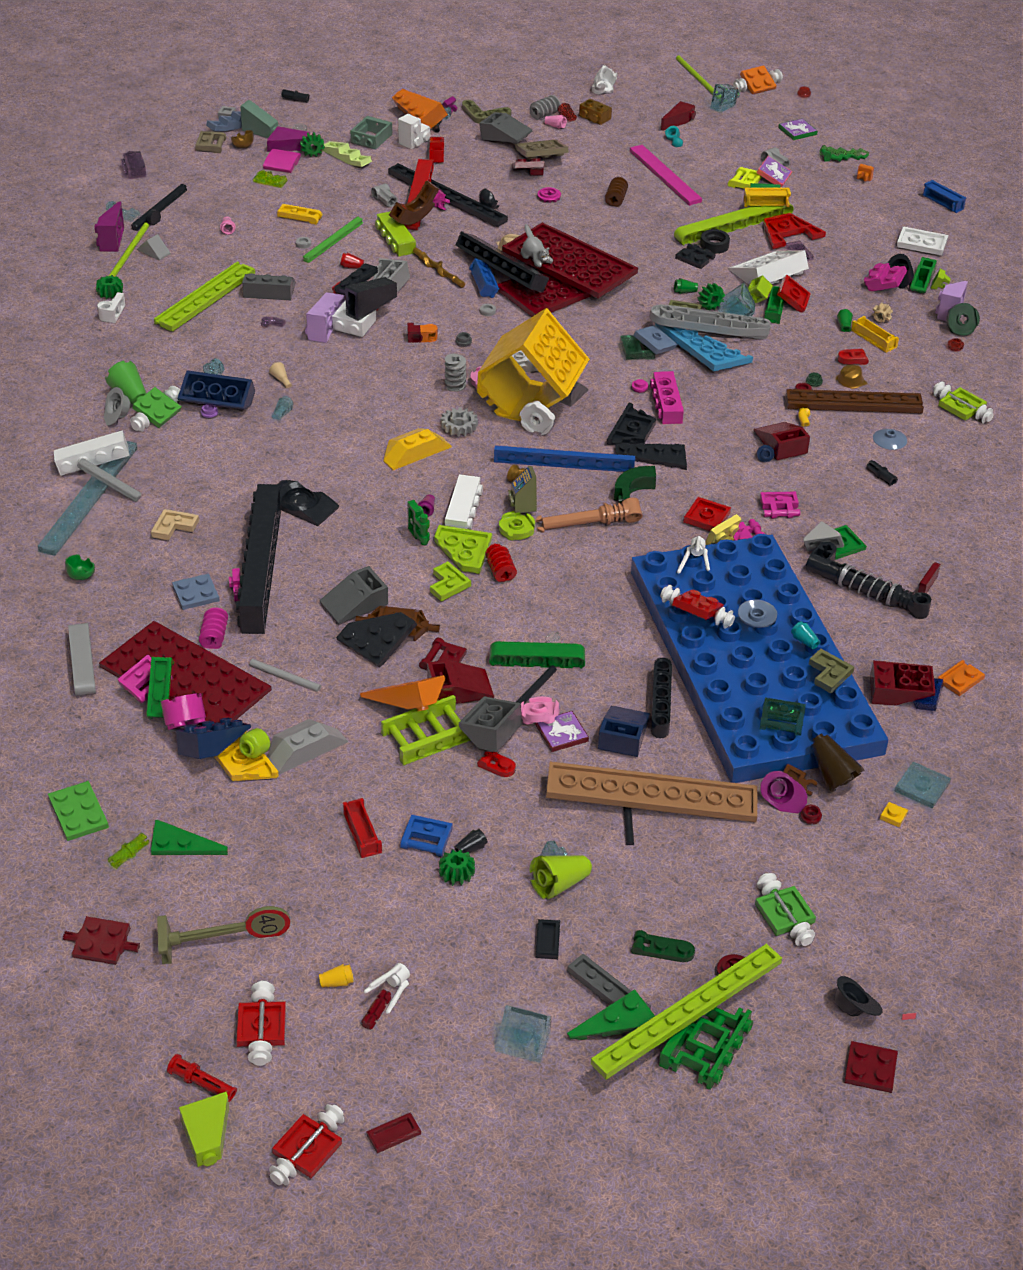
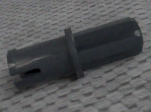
(295, 95)
(882, 472)

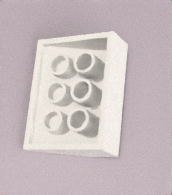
(772, 266)

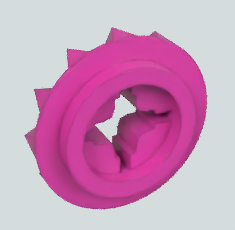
(554, 194)

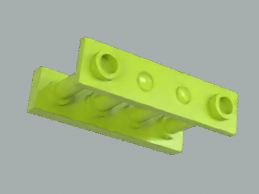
(425, 745)

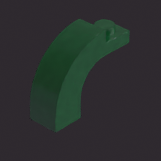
(634, 479)

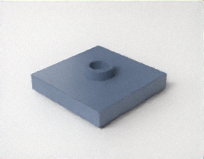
(655, 339)

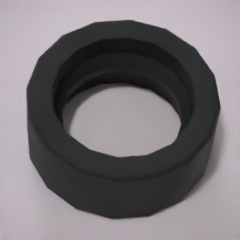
(715, 247)

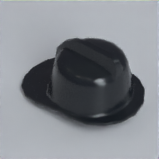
(903, 260)
(854, 1000)

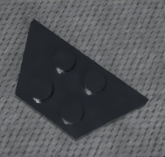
(632, 427)

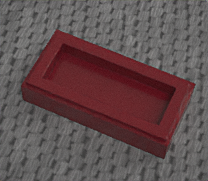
(929, 578)
(393, 1132)

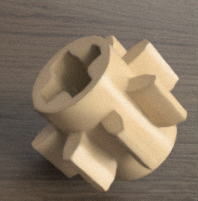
(882, 312)

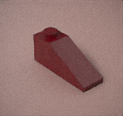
(678, 115)

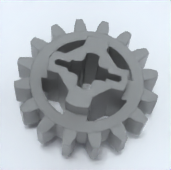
(459, 421)

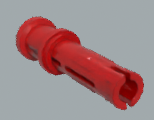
(193, 1070)

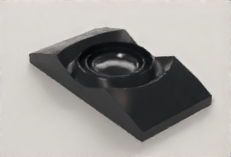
(305, 504)

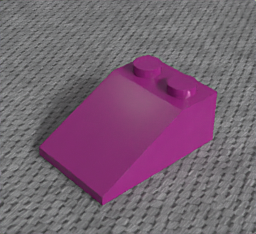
(110, 229)

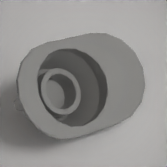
(116, 406)

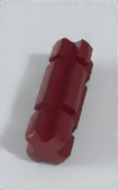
(376, 1009)

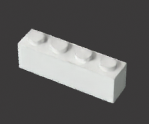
(95, 451)
(463, 502)

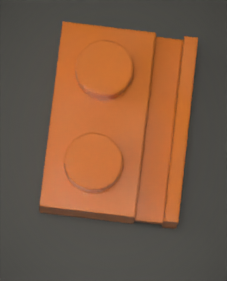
(961, 677)

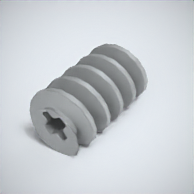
(544, 107)
(455, 372)

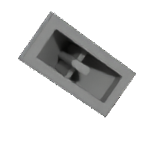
(155, 248)
(820, 534)

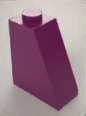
(285, 139)

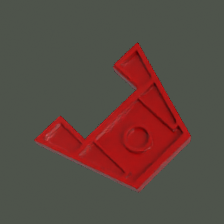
(788, 225)

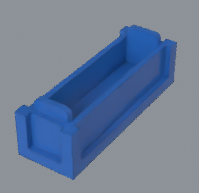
(944, 196)
(484, 278)

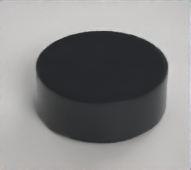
(153, 217)

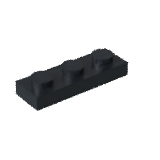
(362, 274)

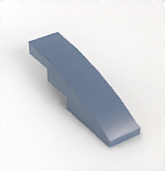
(226, 122)

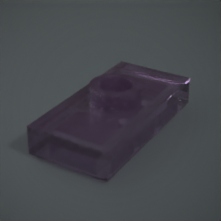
(798, 245)

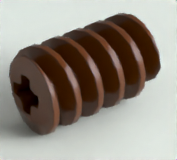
(616, 191)

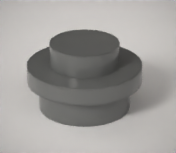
(463, 339)

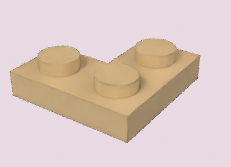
(172, 520)

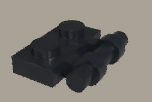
(691, 257)

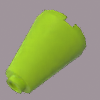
(558, 873)

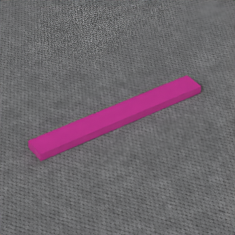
(665, 175)

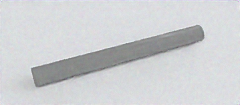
(285, 675)

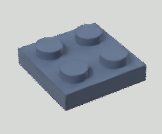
(195, 591)

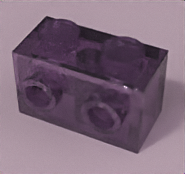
(133, 165)

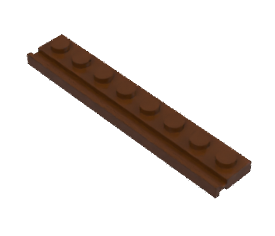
(854, 401)

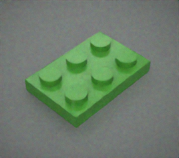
(78, 810)

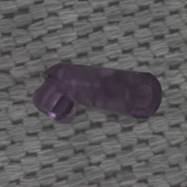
(272, 320)

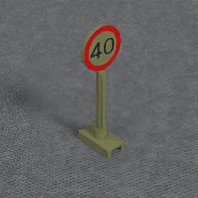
(261, 923)

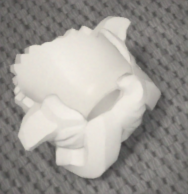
(604, 81)

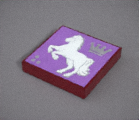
(563, 732)

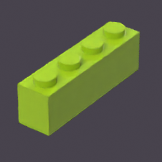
(395, 234)

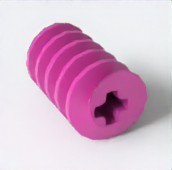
(213, 628)

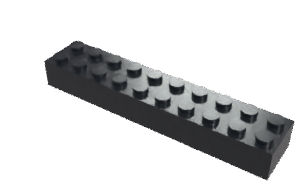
(259, 559)

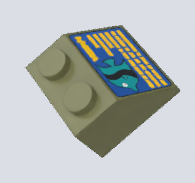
(524, 492)

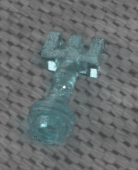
(128, 215)

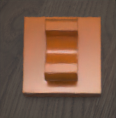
(865, 172)

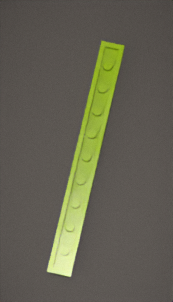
(685, 1011)

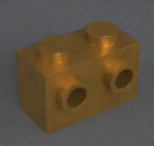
(595, 111)

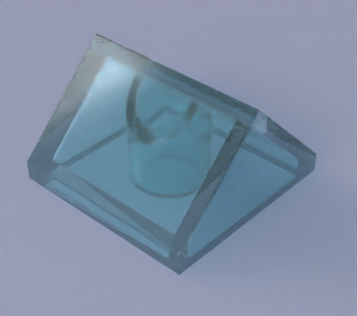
(524, 1033)

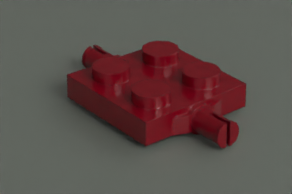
(101, 940)

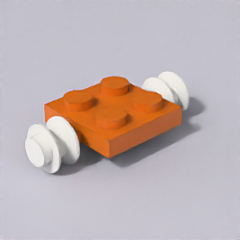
(758, 80)

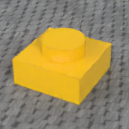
(894, 814)

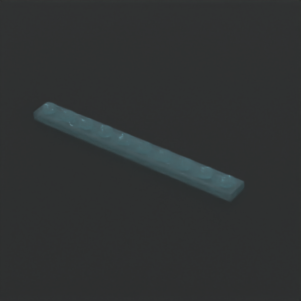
(81, 506)

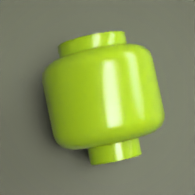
(254, 743)

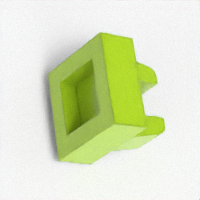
(939, 279)

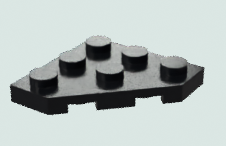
(378, 636)

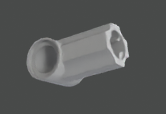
(775, 154)
(384, 194)

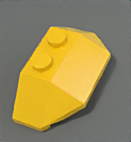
(413, 447)

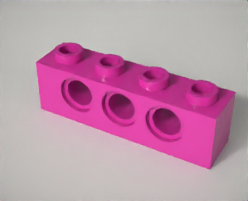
(667, 397)

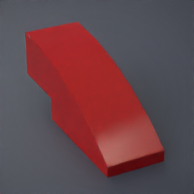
(436, 149)

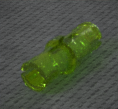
(128, 850)

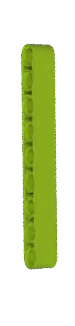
(729, 222)

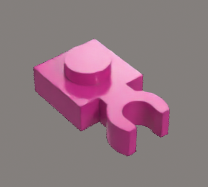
(440, 200)
(234, 582)

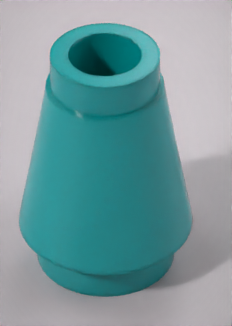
(805, 635)

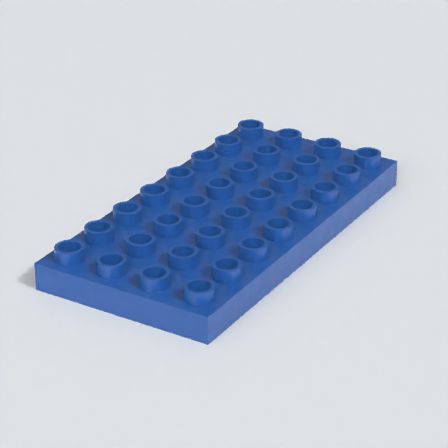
(742, 665)

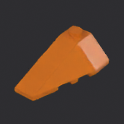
(409, 694)

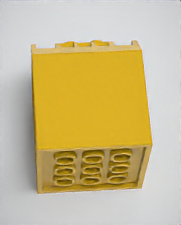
(548, 349)

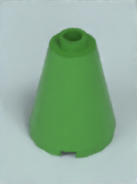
(128, 379)

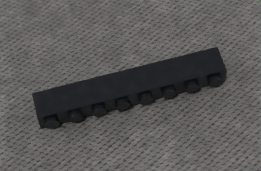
(502, 261)

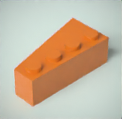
(426, 109)

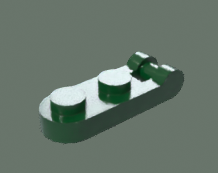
(662, 947)

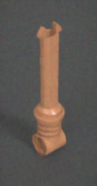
(627, 510)

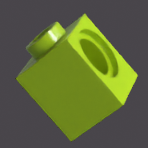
(760, 289)

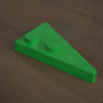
(176, 841)
(620, 1017)

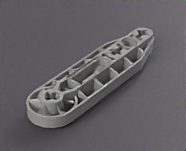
(710, 321)

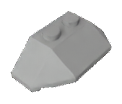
(302, 744)

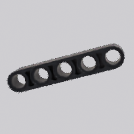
(661, 697)

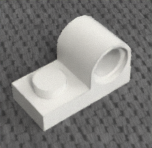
(111, 310)

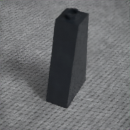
(368, 296)

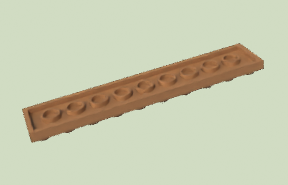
(652, 791)

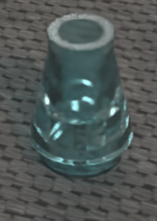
(283, 406)

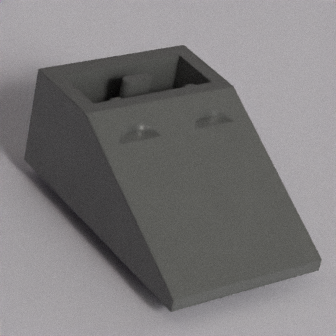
(503, 128)
(356, 595)

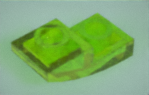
(267, 178)

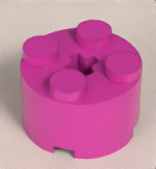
(183, 710)

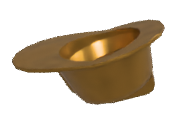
(851, 377)

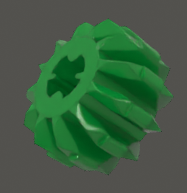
(316, 140)
(109, 286)
(711, 296)
(456, 867)

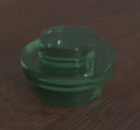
(814, 379)

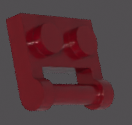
(451, 652)

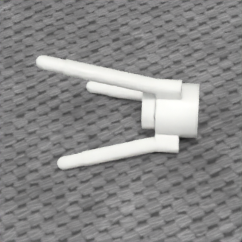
(697, 548)
(395, 977)

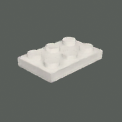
(922, 241)

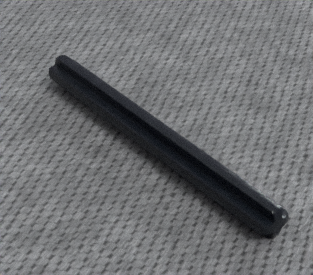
(160, 206)

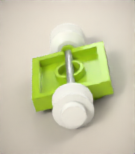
(962, 403)

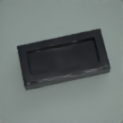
(548, 939)

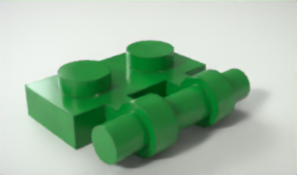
(418, 522)

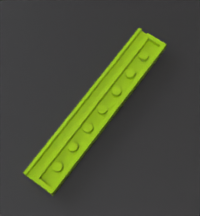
(203, 297)

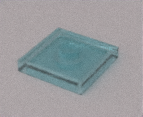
(922, 784)

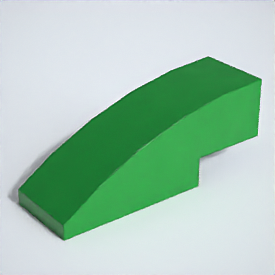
(923, 275)

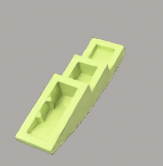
(344, 153)

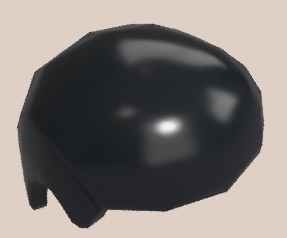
(488, 199)

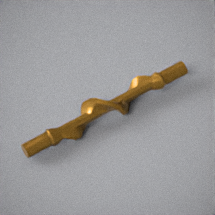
(441, 271)

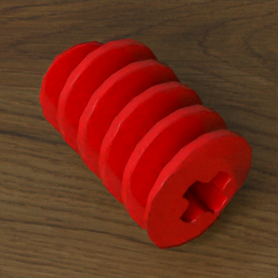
(500, 563)

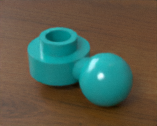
(676, 141)

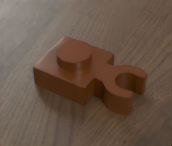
(799, 776)

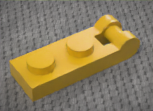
(299, 213)

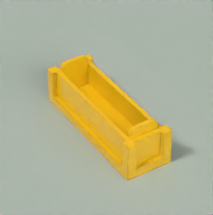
(766, 197)
(874, 334)

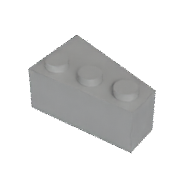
(394, 270)

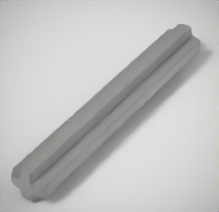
(109, 480)

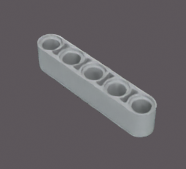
(81, 659)

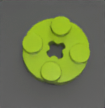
(524, 528)

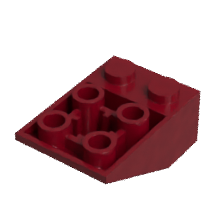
(785, 439)
(461, 680)
(900, 682)

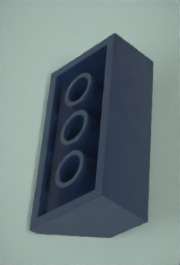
(217, 390)

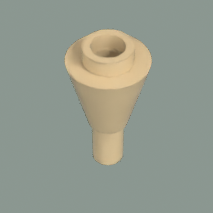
(278, 371)

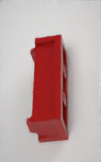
(361, 828)

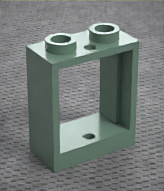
(383, 131)

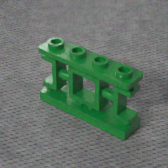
(723, 1048)

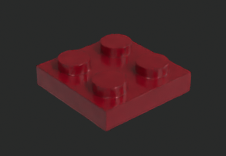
(871, 1066)

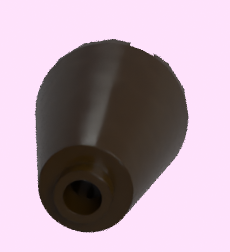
(834, 762)

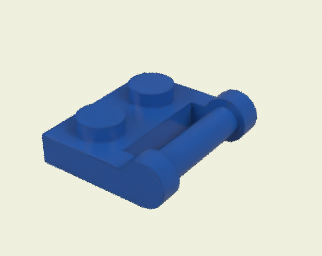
(428, 830)

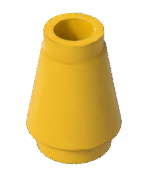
(336, 977)

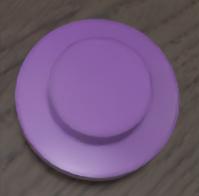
(209, 411)

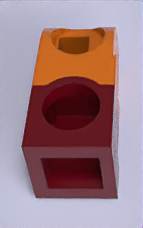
(422, 333)

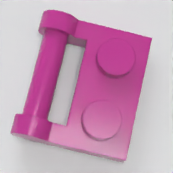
(136, 678)

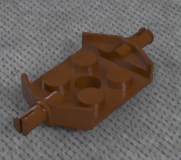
(417, 615)

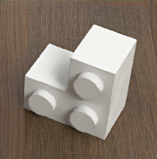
(412, 131)

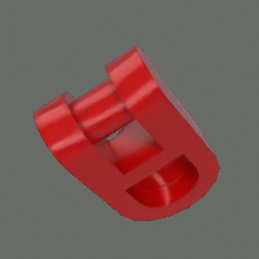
(853, 356)
(503, 767)

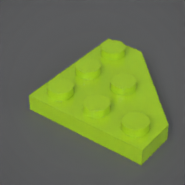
(464, 546)

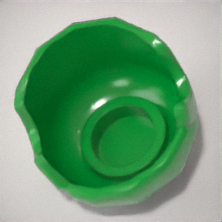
(78, 568)

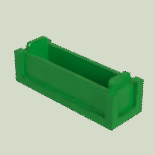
(774, 306)
(159, 685)

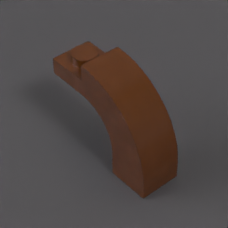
(418, 208)

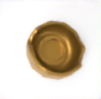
(243, 141)

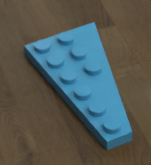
(706, 349)

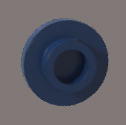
(765, 453)

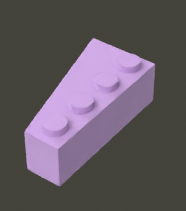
(319, 317)

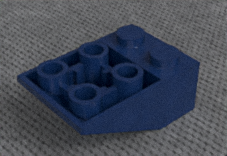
(623, 730)
(209, 738)

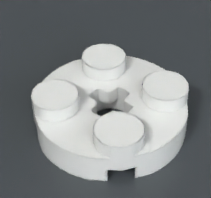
(533, 410)

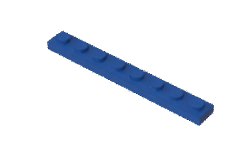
(563, 459)

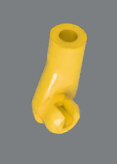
(803, 415)

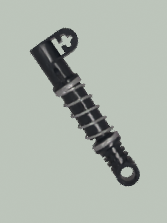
(823, 563)

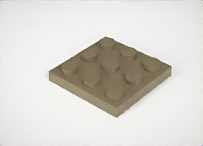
(542, 148)

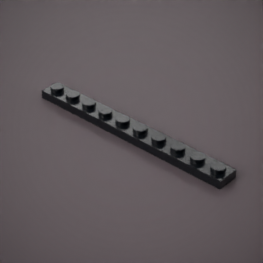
(455, 198)

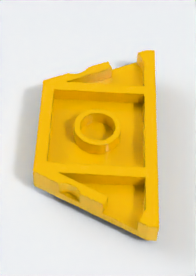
(244, 768)

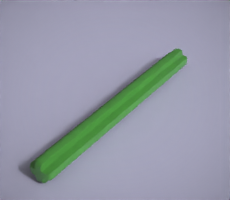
(333, 239)

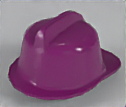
(781, 785)

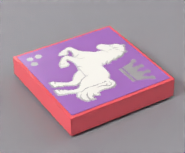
(774, 171)

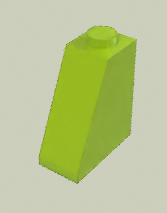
(206, 1127)

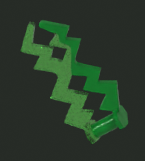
(856, 154)

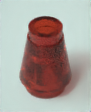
(567, 111)

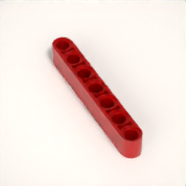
(422, 173)

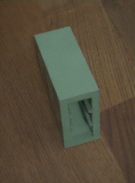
(257, 120)

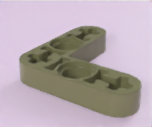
(477, 114)

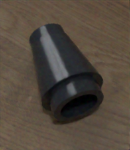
(472, 842)

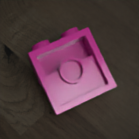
(884, 277)

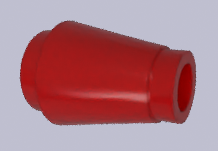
(351, 261)

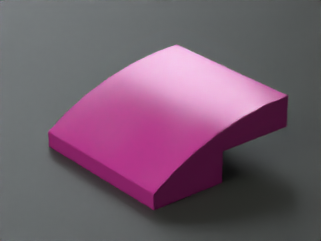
(281, 160)

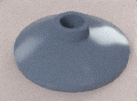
(890, 439)
(757, 613)

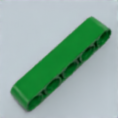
(537, 654)

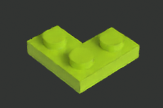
(450, 583)

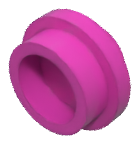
(639, 385)

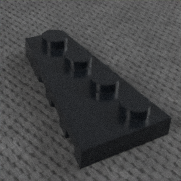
(659, 453)

